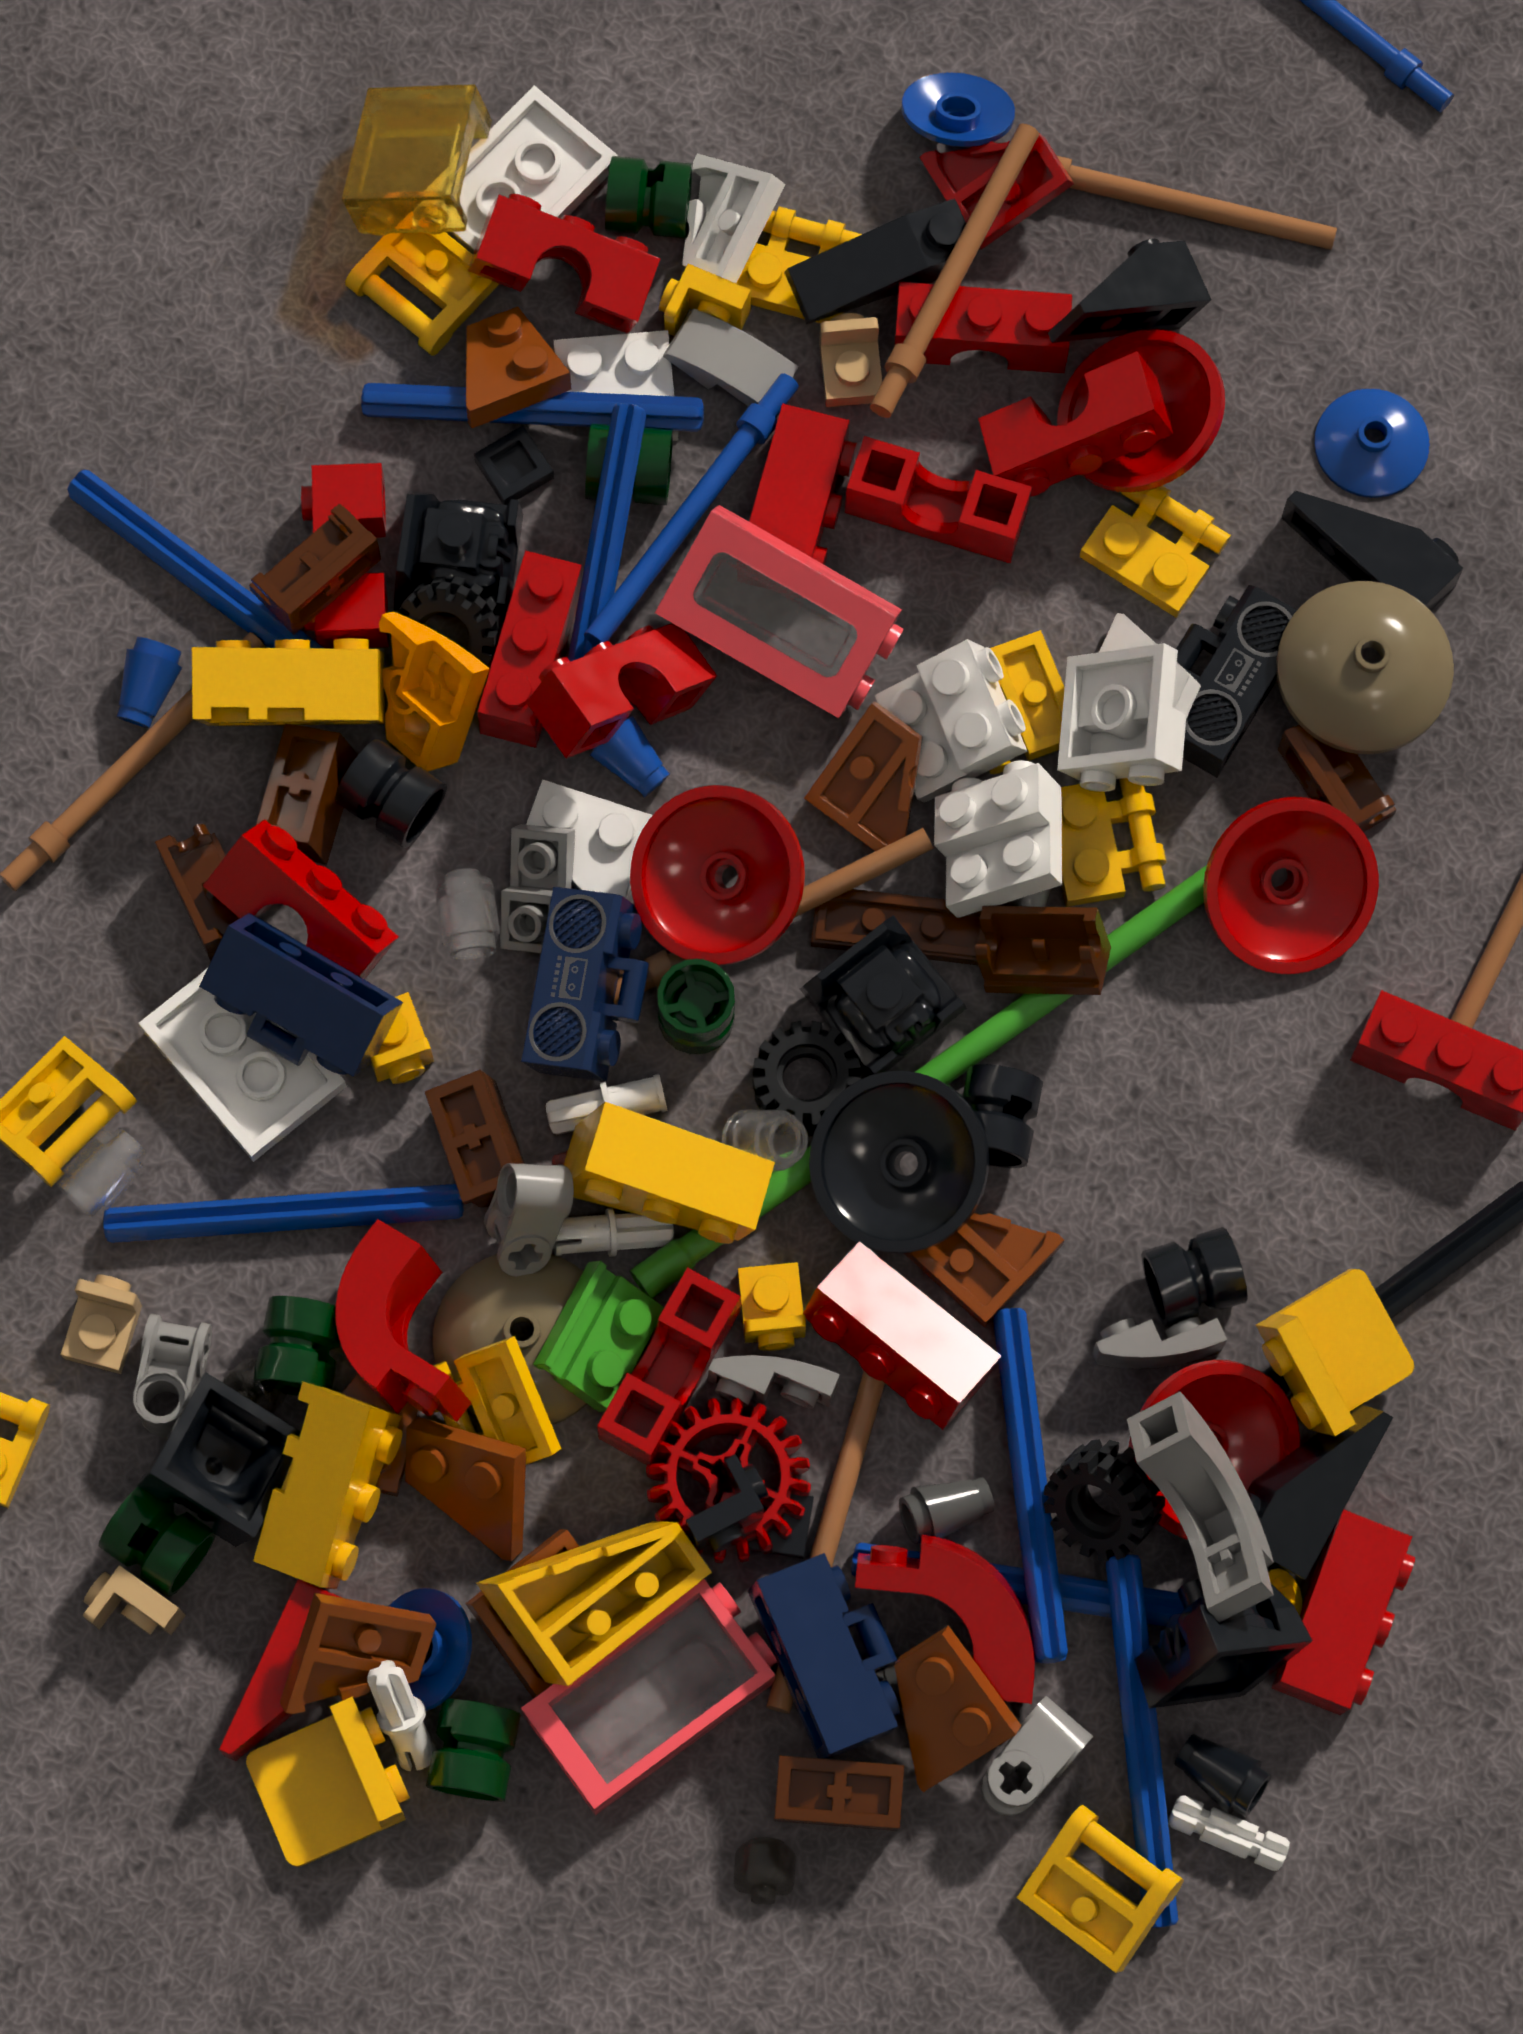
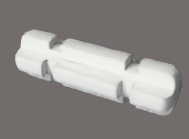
(1229, 1833)

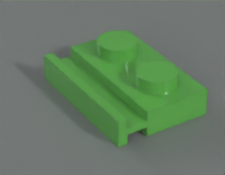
(599, 1335)

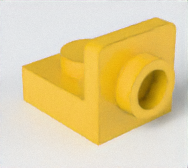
(707, 294)
(404, 1048)
(772, 1305)

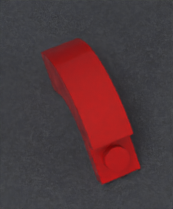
(373, 1314)
(975, 1593)

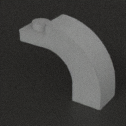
(1210, 1502)

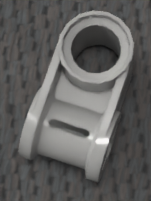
(528, 1214)
(172, 1362)
(1038, 1752)

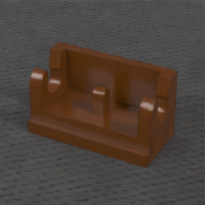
(317, 570)
(1335, 778)
(305, 787)
(189, 867)
(1043, 950)
(474, 1134)
(839, 1793)

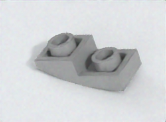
(726, 356)
(539, 861)
(1141, 1347)
(753, 1376)

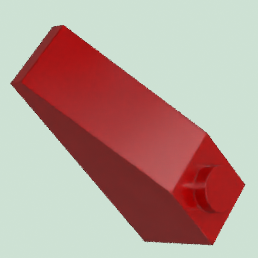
(260, 1707)

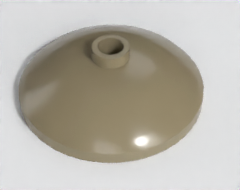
(1357, 702)
(486, 1306)

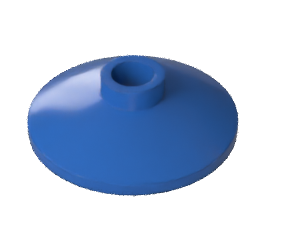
(958, 109)
(1367, 466)
(449, 1645)

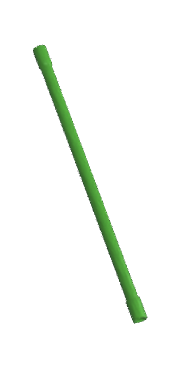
(672, 1260)

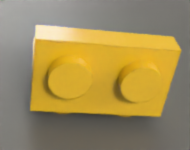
(1335, 1351)
(327, 1784)

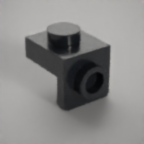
(725, 1522)

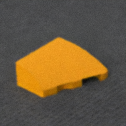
(429, 692)

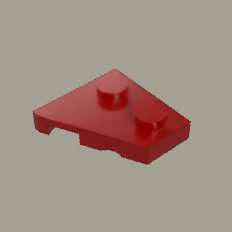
(967, 172)

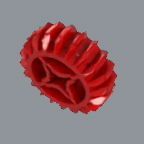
(704, 1466)

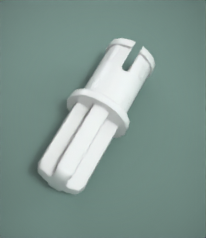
(639, 1096)
(611, 1233)
(401, 1715)

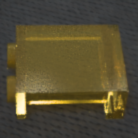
(413, 158)

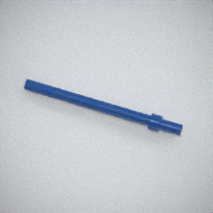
(1400, 66)
(753, 428)

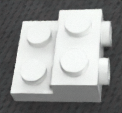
(960, 716)
(1121, 718)
(1000, 837)

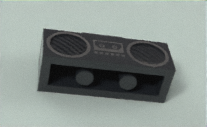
(1235, 677)

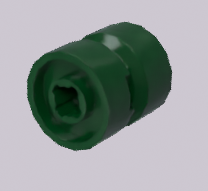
(648, 197)
(653, 465)
(696, 1006)
(299, 1345)
(174, 1552)
(473, 1750)

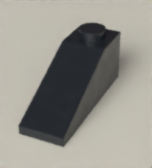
(876, 261)
(1148, 291)
(1375, 547)
(1310, 1488)

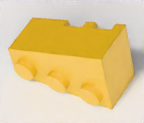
(287, 684)
(667, 1173)
(327, 1487)
(594, 1597)

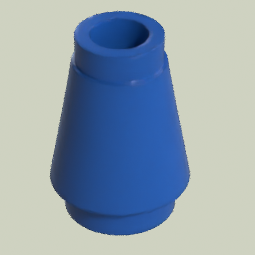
(147, 680)
(632, 758)

